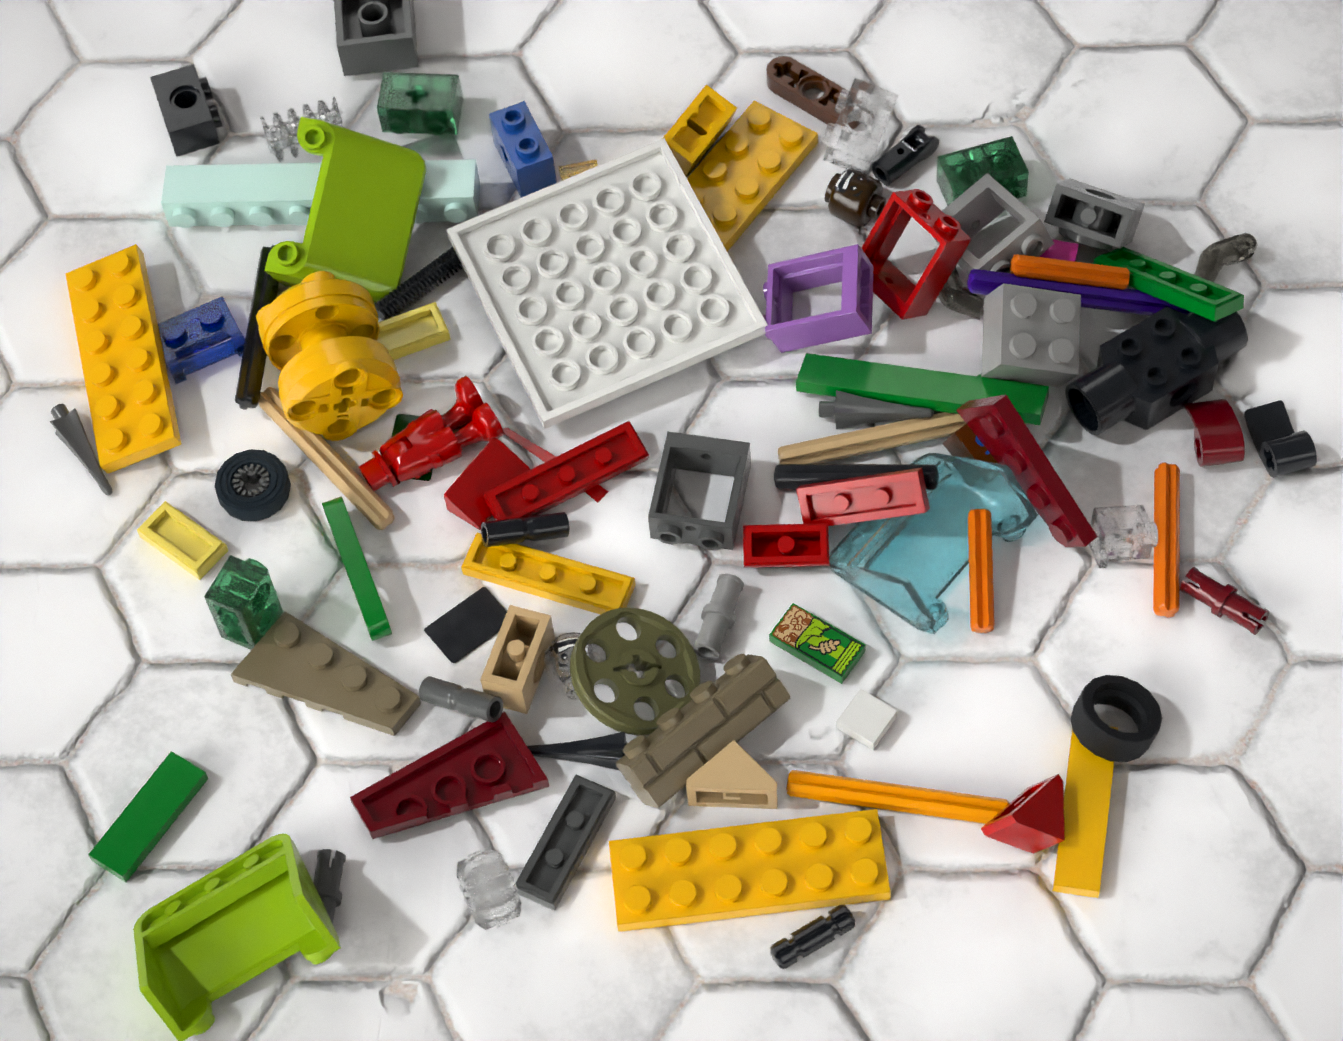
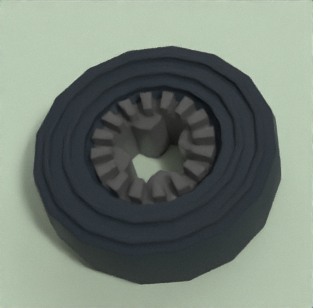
(252, 467)

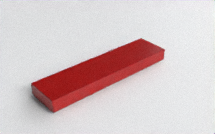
(567, 474)

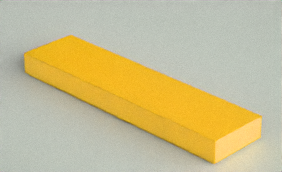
(549, 576)
(1085, 822)

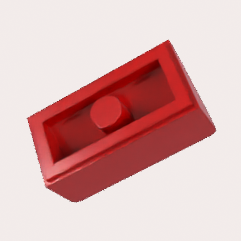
(489, 469)
(786, 545)

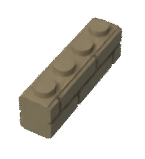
(693, 735)

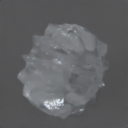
(488, 889)

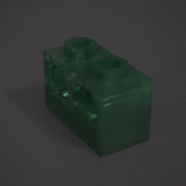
(965, 167)
(243, 601)

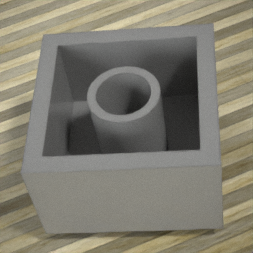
(1031, 335)

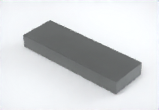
(565, 842)

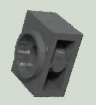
(1093, 215)

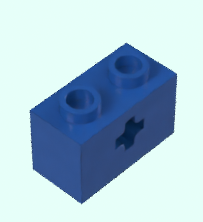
(522, 149)

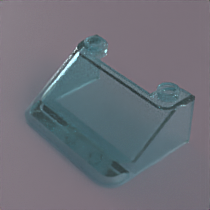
(916, 557)

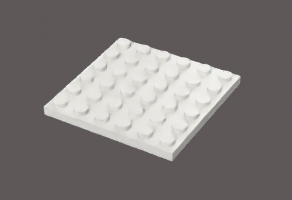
(606, 282)

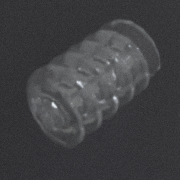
(283, 133)

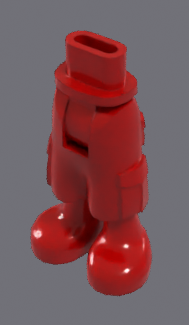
(430, 439)

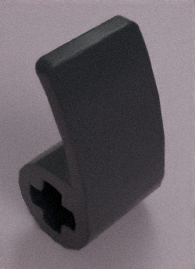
(1276, 441)

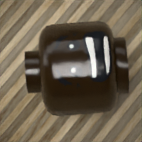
(855, 197)

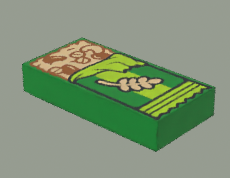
(817, 643)

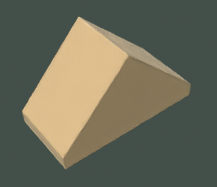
(732, 781)

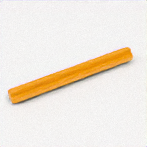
(893, 796)

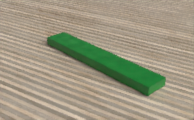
(915, 386)

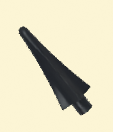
(596, 751)

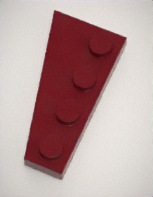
(1012, 444)
(457, 777)

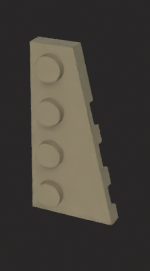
(315, 670)

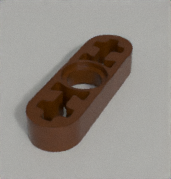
(804, 79)

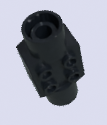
(1154, 369)

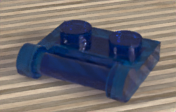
(197, 331)

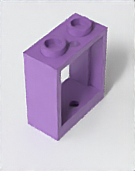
(812, 271)

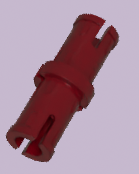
(1224, 600)

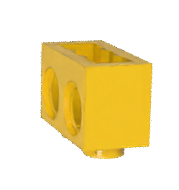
(699, 128)

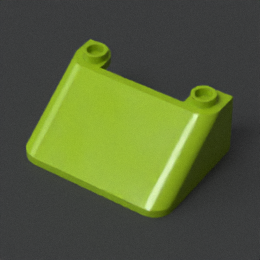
(358, 210)
(229, 932)

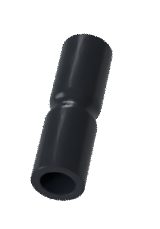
(519, 530)

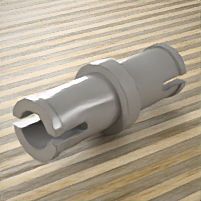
(718, 616)

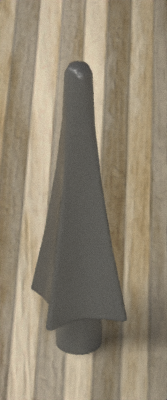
(857, 410)
(72, 434)

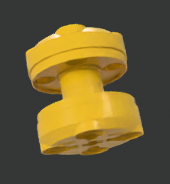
(329, 356)

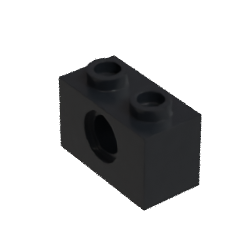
(185, 109)

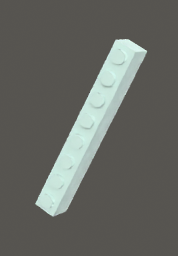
(285, 192)

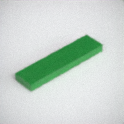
(1174, 284)

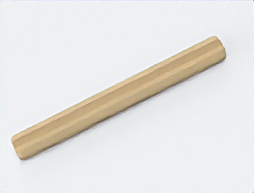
(871, 439)
(330, 463)

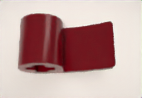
(1216, 433)

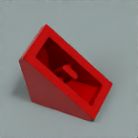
(1031, 819)

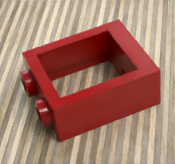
(888, 281)

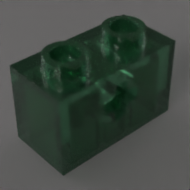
(420, 103)

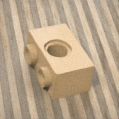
(518, 658)

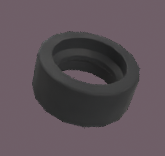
(1130, 698)

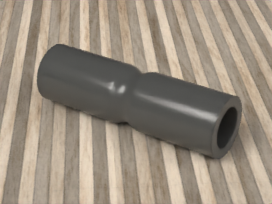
(462, 699)

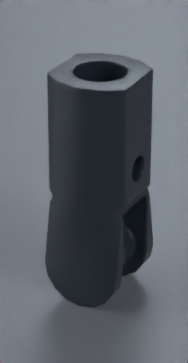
(903, 156)

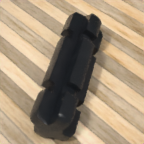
(812, 936)

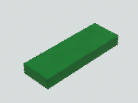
(148, 816)

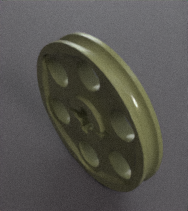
(624, 683)

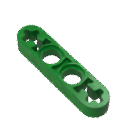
(357, 568)

